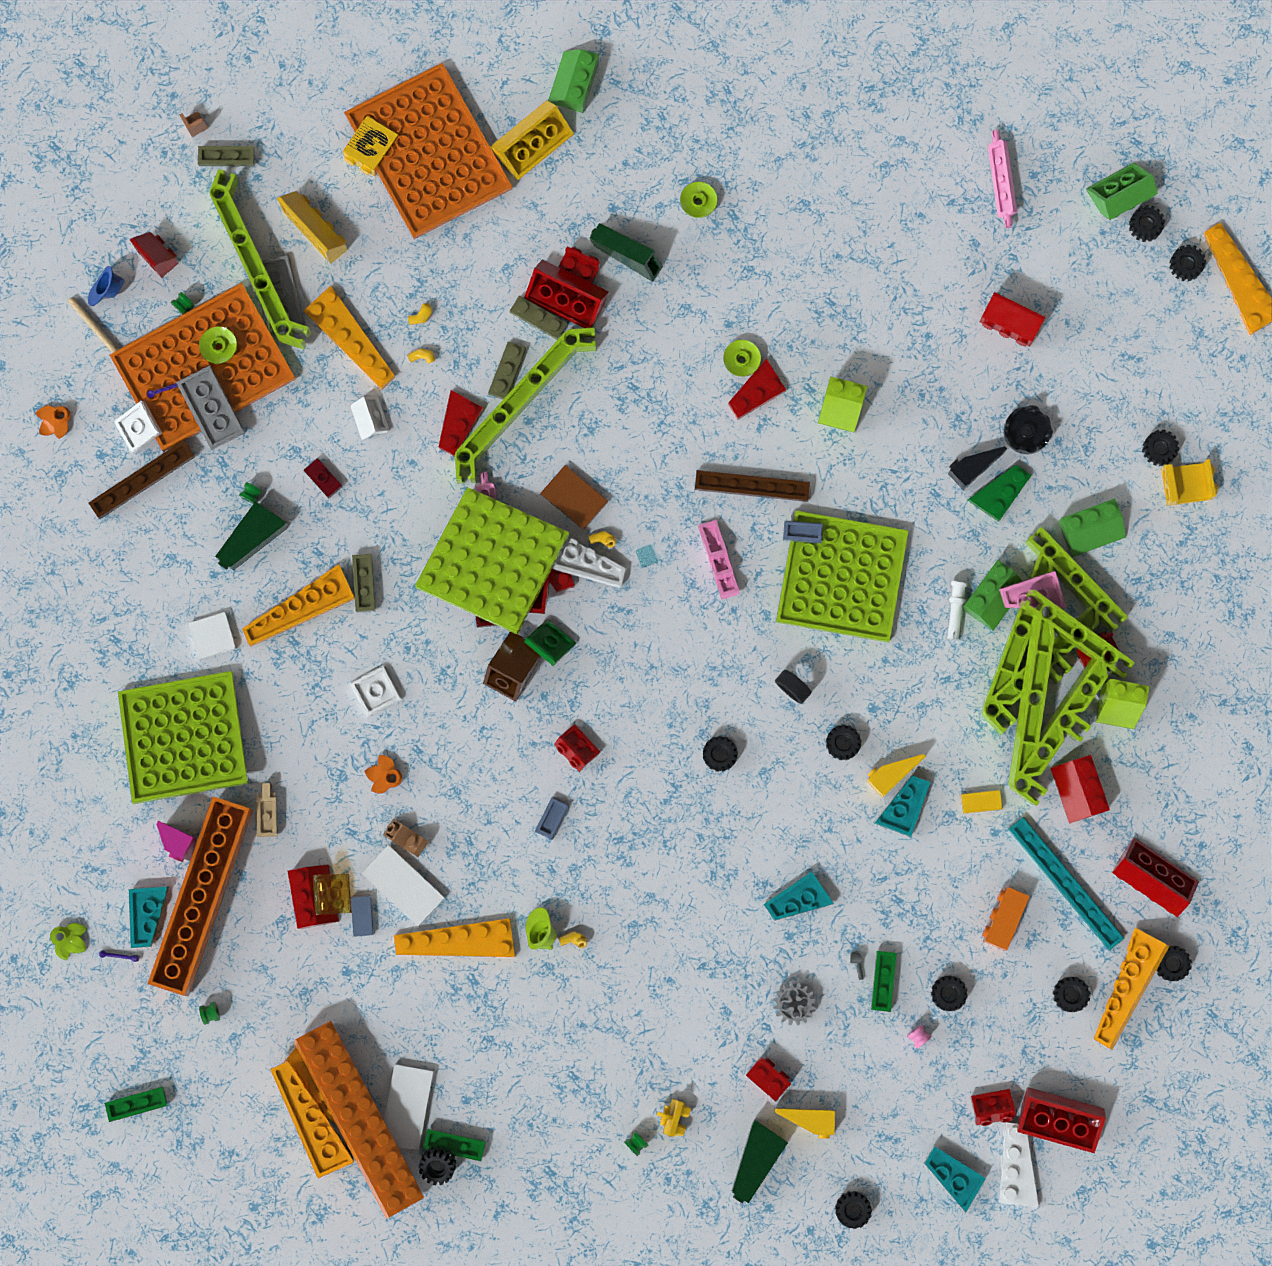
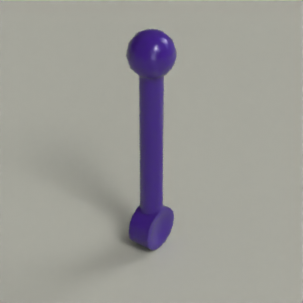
(151, 393)
(103, 953)

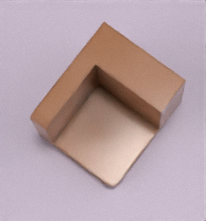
(194, 123)

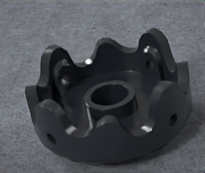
(1032, 418)

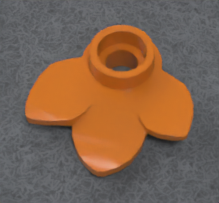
(51, 422)
(381, 774)

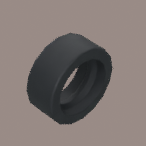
(793, 686)

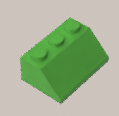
(574, 79)
(1122, 190)
(1093, 527)
(986, 601)

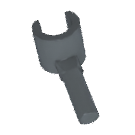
(856, 958)

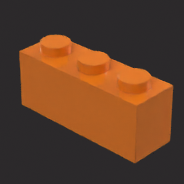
(1005, 918)

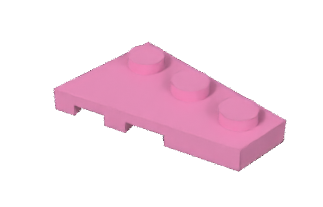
(1045, 584)

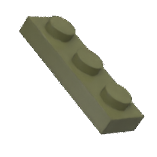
(226, 155)
(538, 317)
(506, 370)
(363, 583)

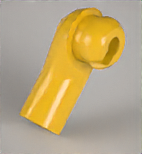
(422, 353)

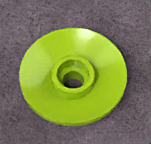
(698, 191)
(214, 337)
(743, 349)

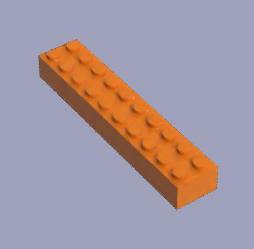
(200, 896)
(358, 1119)

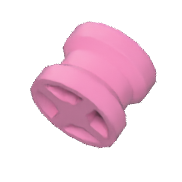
(919, 1036)

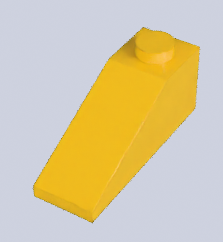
(889, 775)
(813, 1120)

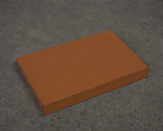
(574, 497)

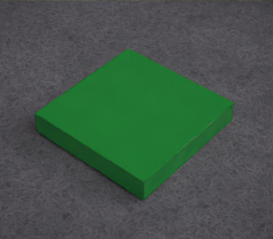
(550, 642)

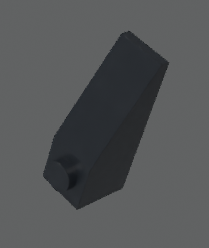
(972, 466)

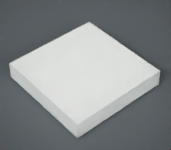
(138, 427)
(212, 636)
(375, 691)

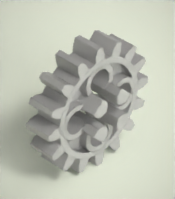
(800, 994)

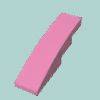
(718, 559)

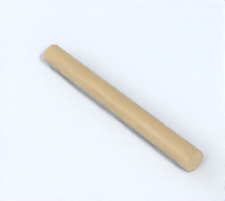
(92, 324)

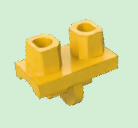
(671, 1116)

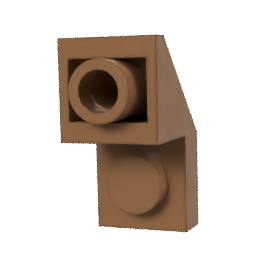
(405, 838)

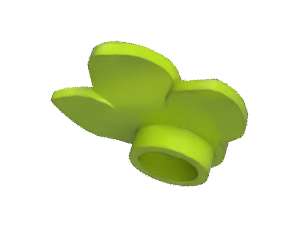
(71, 942)

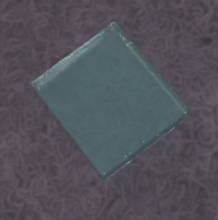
(646, 556)

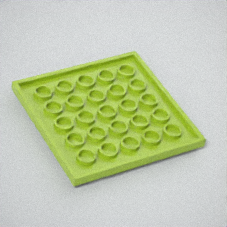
(492, 560)
(845, 581)
(182, 737)

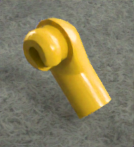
(422, 316)
(603, 537)
(575, 938)

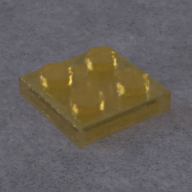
(332, 894)

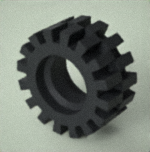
(1150, 213)
(1191, 252)
(1165, 437)
(849, 732)
(720, 742)
(1183, 969)
(960, 988)
(1083, 991)
(432, 1174)
(841, 1206)

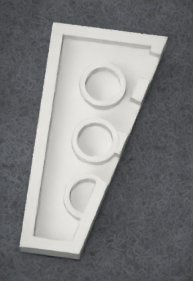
(587, 564)
(1017, 1174)

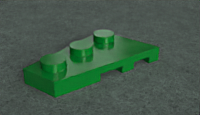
(1000, 493)

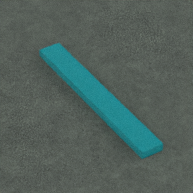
(1066, 883)

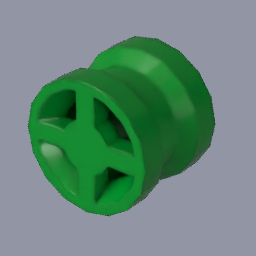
(182, 303)
(250, 493)
(209, 1013)
(636, 1143)

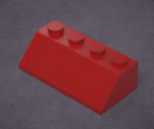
(565, 294)
(1156, 877)
(1061, 1120)

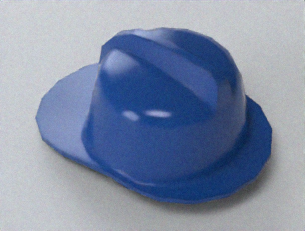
(106, 286)

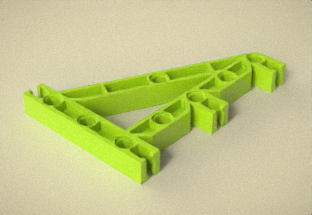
(1002, 687)
(1028, 739)

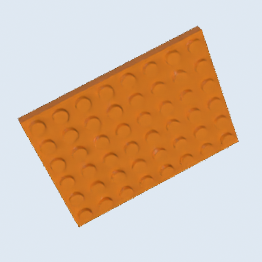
(440, 155)
(174, 354)

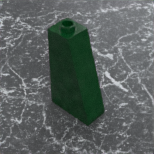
(626, 251)
(250, 536)
(758, 1158)

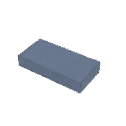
(802, 532)
(551, 818)
(362, 916)

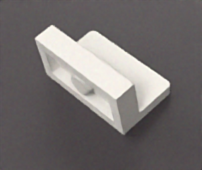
(369, 416)

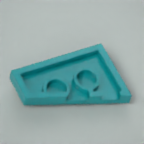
(905, 807)
(799, 898)
(144, 914)
(955, 1177)

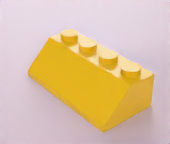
(532, 139)
(312, 226)

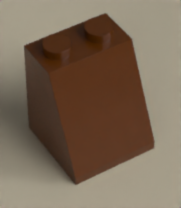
(511, 667)

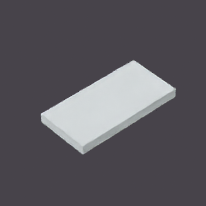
(403, 885)
(408, 1105)

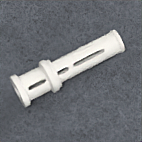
(957, 600)

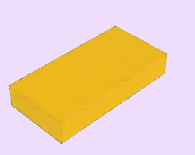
(981, 802)

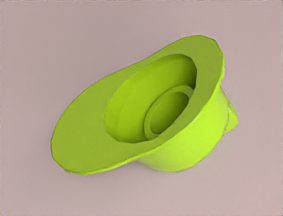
(540, 930)

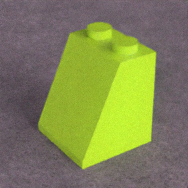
(842, 404)
(1121, 703)

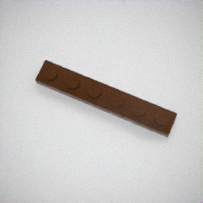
(141, 479)
(752, 486)

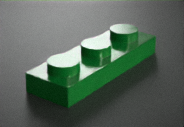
(883, 981)
(136, 1104)
(458, 1145)

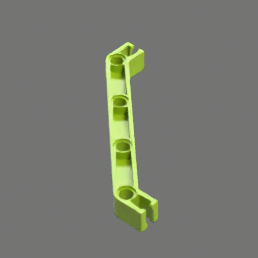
(252, 262)
(520, 398)

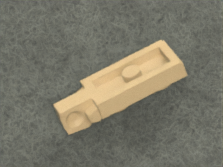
(266, 812)

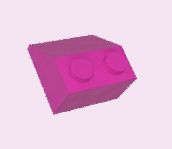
(176, 842)

